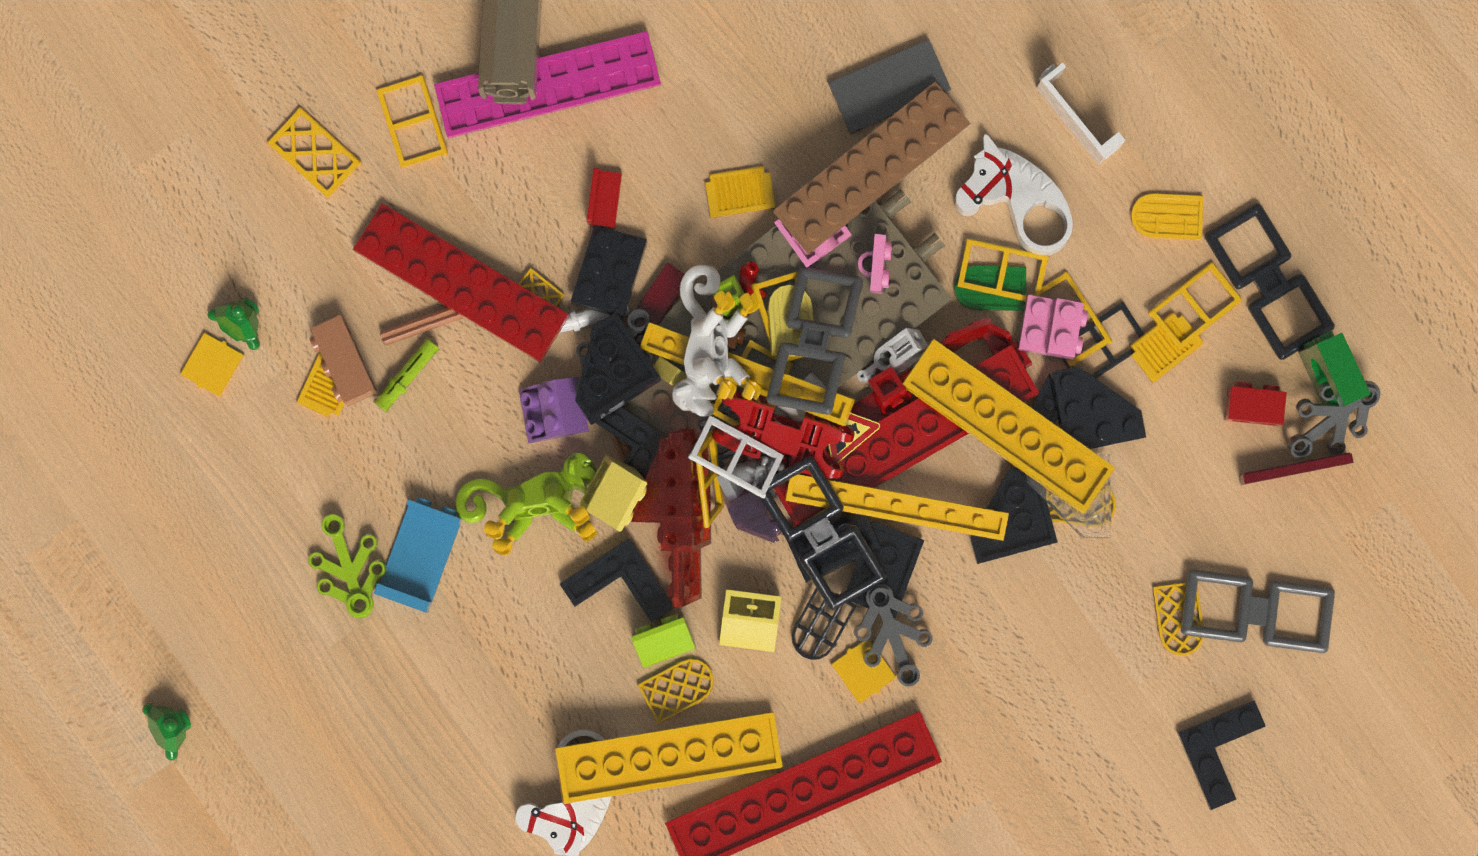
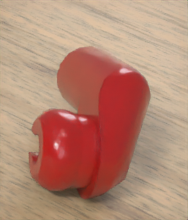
(748, 276)

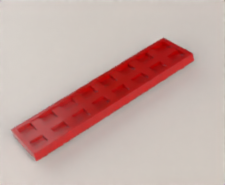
(461, 283)

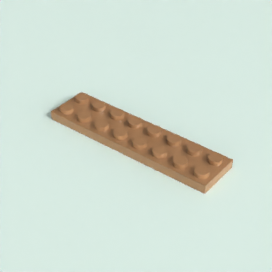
(871, 168)

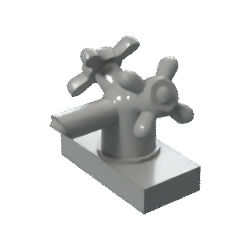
(749, 471)

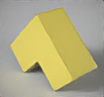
(669, 372)

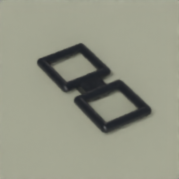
(1269, 280)
(822, 533)

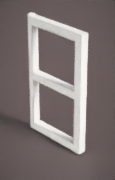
(744, 440)

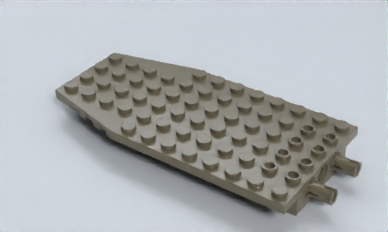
(906, 303)

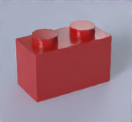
(1255, 405)

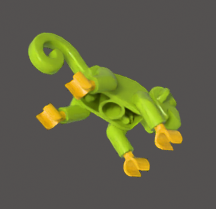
(536, 497)

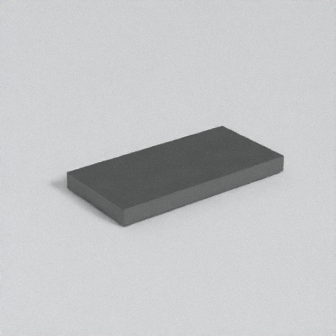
(887, 85)

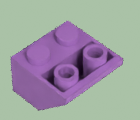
(552, 410)

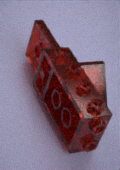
(670, 503)

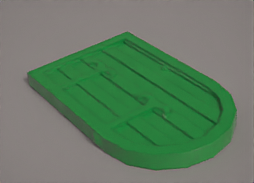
(988, 277)

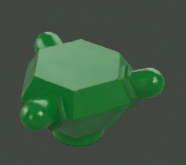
(238, 321)
(167, 727)

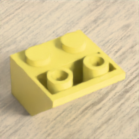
(614, 492)
(750, 620)

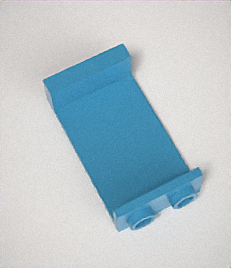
(419, 555)

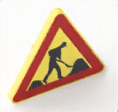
(863, 429)

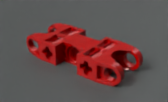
(784, 433)

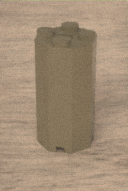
(509, 50)

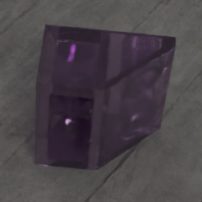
(751, 518)

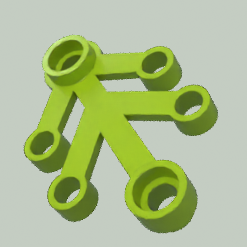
(348, 571)

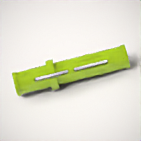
(406, 375)

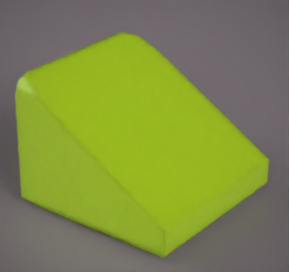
(731, 285)

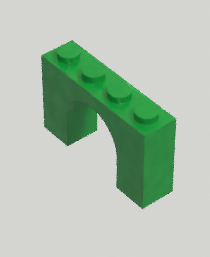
(1332, 361)

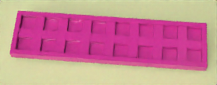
(562, 83)

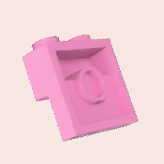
(1052, 327)

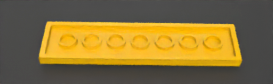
(1008, 426)
(668, 757)

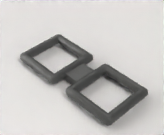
(815, 340)
(1257, 611)

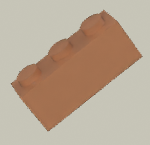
(342, 361)

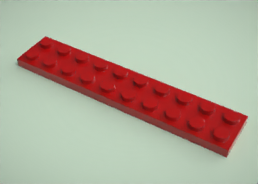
(913, 434)
(806, 790)

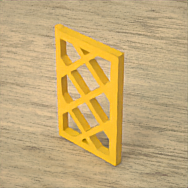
(316, 129)

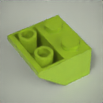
(663, 641)

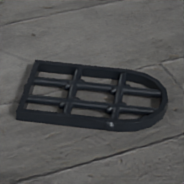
(823, 638)

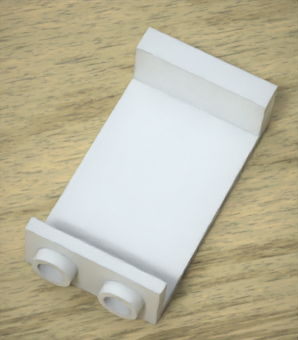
(1072, 121)

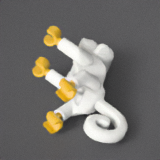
(707, 348)

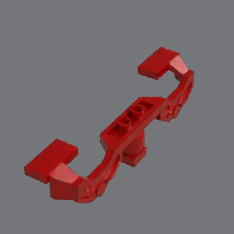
(888, 388)

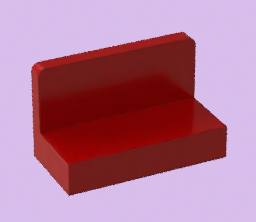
(604, 198)

